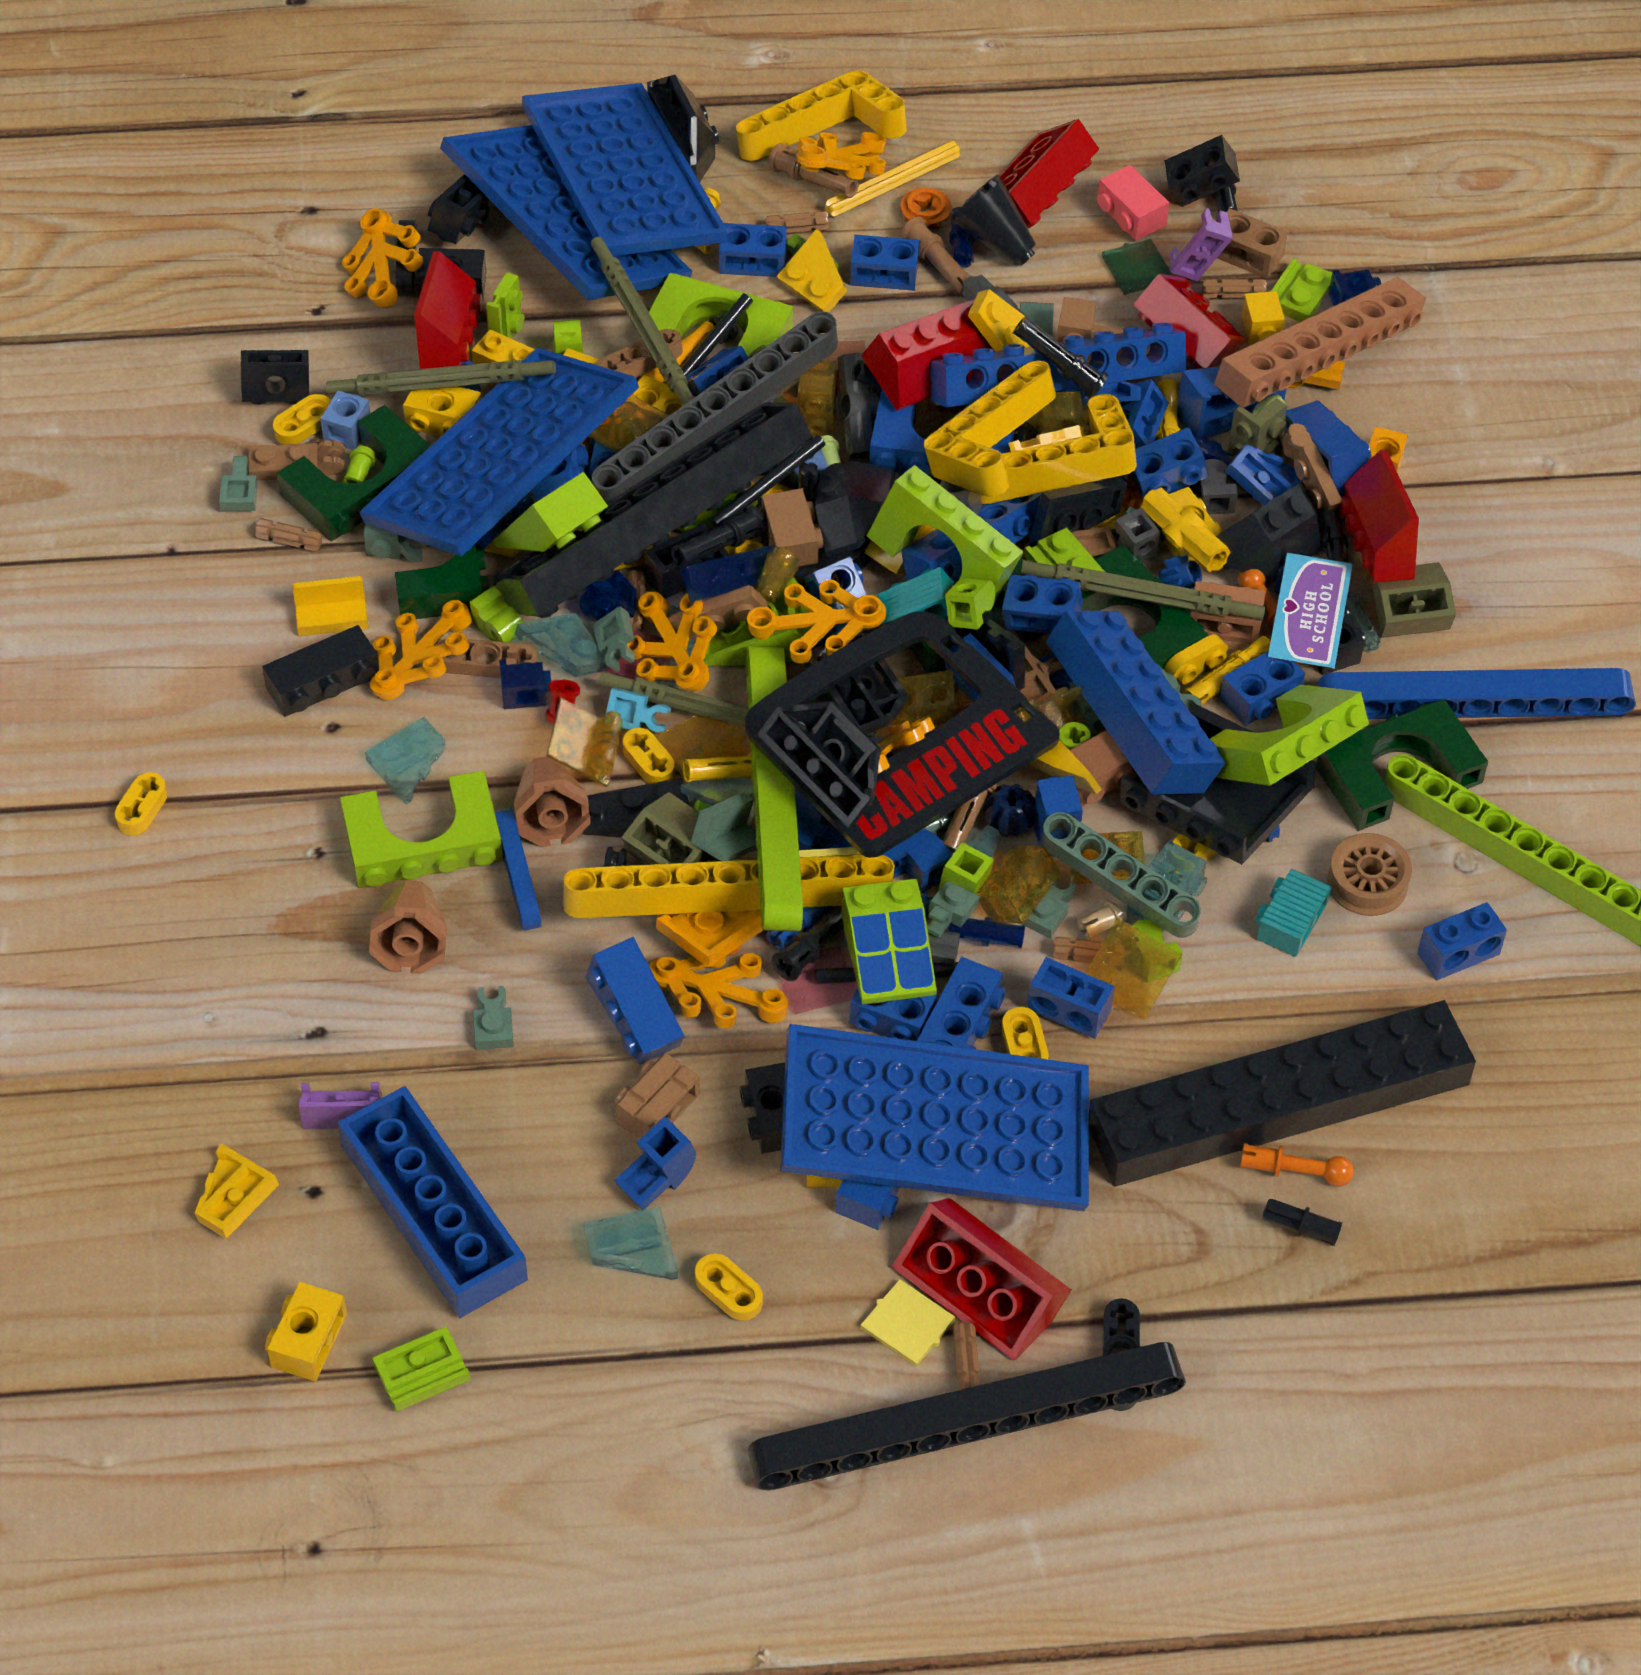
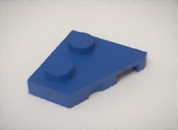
(1261, 473)

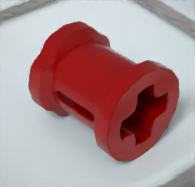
(560, 689)

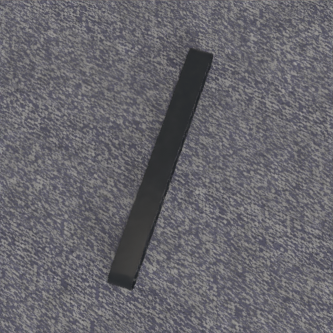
(965, 1416)

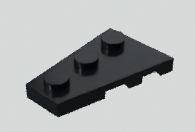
(1077, 507)
(1003, 646)
(616, 810)

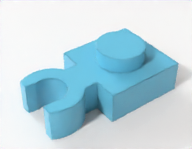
(634, 709)

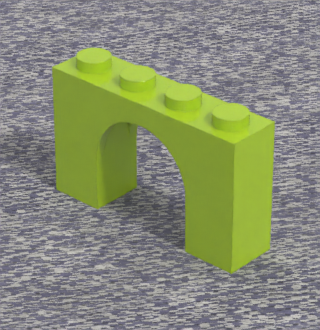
(691, 301)
(922, 501)
(1312, 723)
(384, 858)

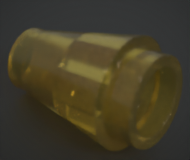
(777, 572)

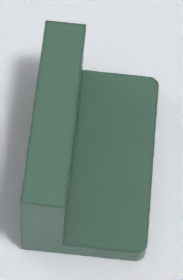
(724, 828)

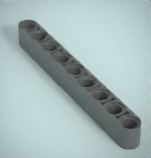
(724, 395)

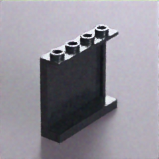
(1231, 813)

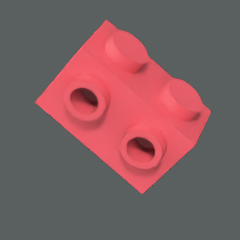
(1133, 202)

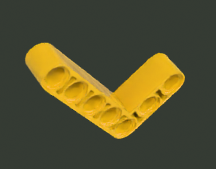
(821, 108)
(962, 447)
(1074, 461)

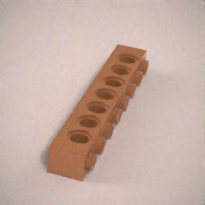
(1319, 342)

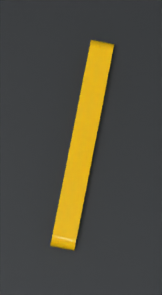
(708, 885)

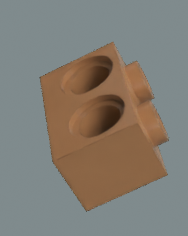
(1254, 244)

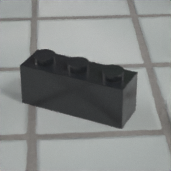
(321, 670)

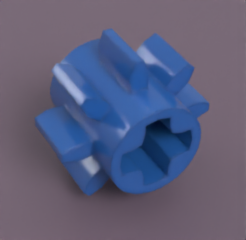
(1180, 572)

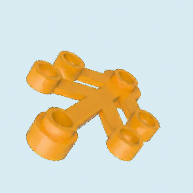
(824, 153)
(375, 225)
(858, 613)
(692, 671)
(390, 679)
(903, 735)
(675, 974)

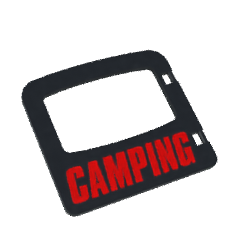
(944, 767)

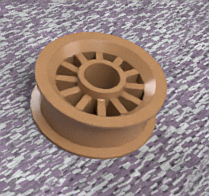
(1367, 855)

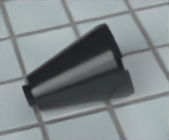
(996, 222)

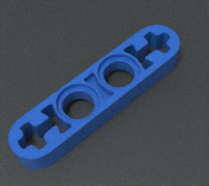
(518, 870)

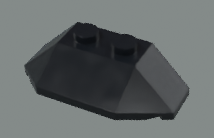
(685, 121)
(849, 503)
(1271, 532)
(869, 696)
(827, 755)

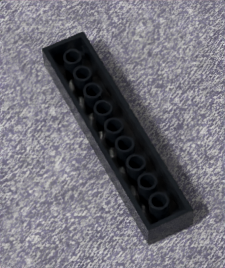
(655, 508)
(1280, 1092)

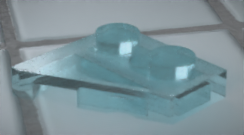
(565, 642)
(407, 757)
(632, 1244)

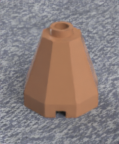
(550, 804)
(409, 929)

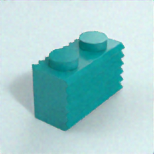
(918, 595)
(1292, 912)

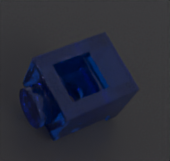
(1350, 284)
(607, 596)
(524, 684)

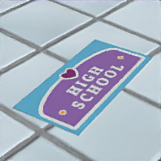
(1310, 610)

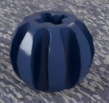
(1010, 810)

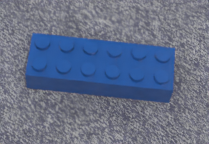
(1135, 702)
(433, 1201)

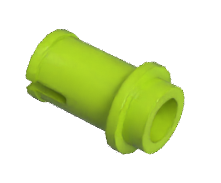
(361, 461)

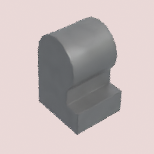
(1213, 490)
(1138, 534)

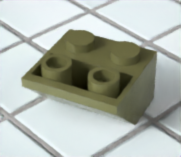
(1416, 603)
(664, 833)

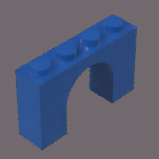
(898, 444)

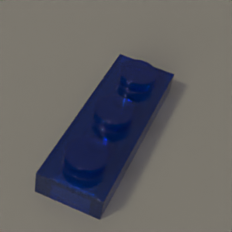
(724, 574)

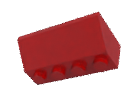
(1047, 168)
(446, 314)
(903, 354)
(1381, 520)
(980, 1277)

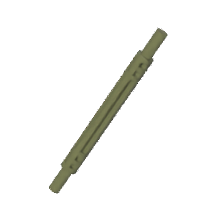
(642, 321)
(441, 377)
(1146, 590)
(678, 698)

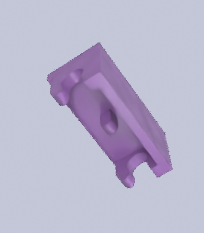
(1203, 247)
(326, 1108)

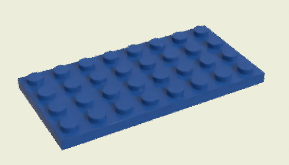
(624, 169)
(527, 189)
(498, 453)
(935, 1118)

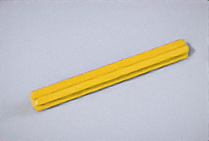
(894, 178)

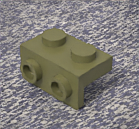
(1259, 431)

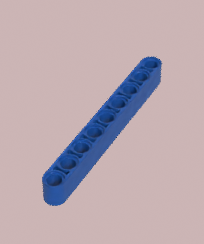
(1492, 691)

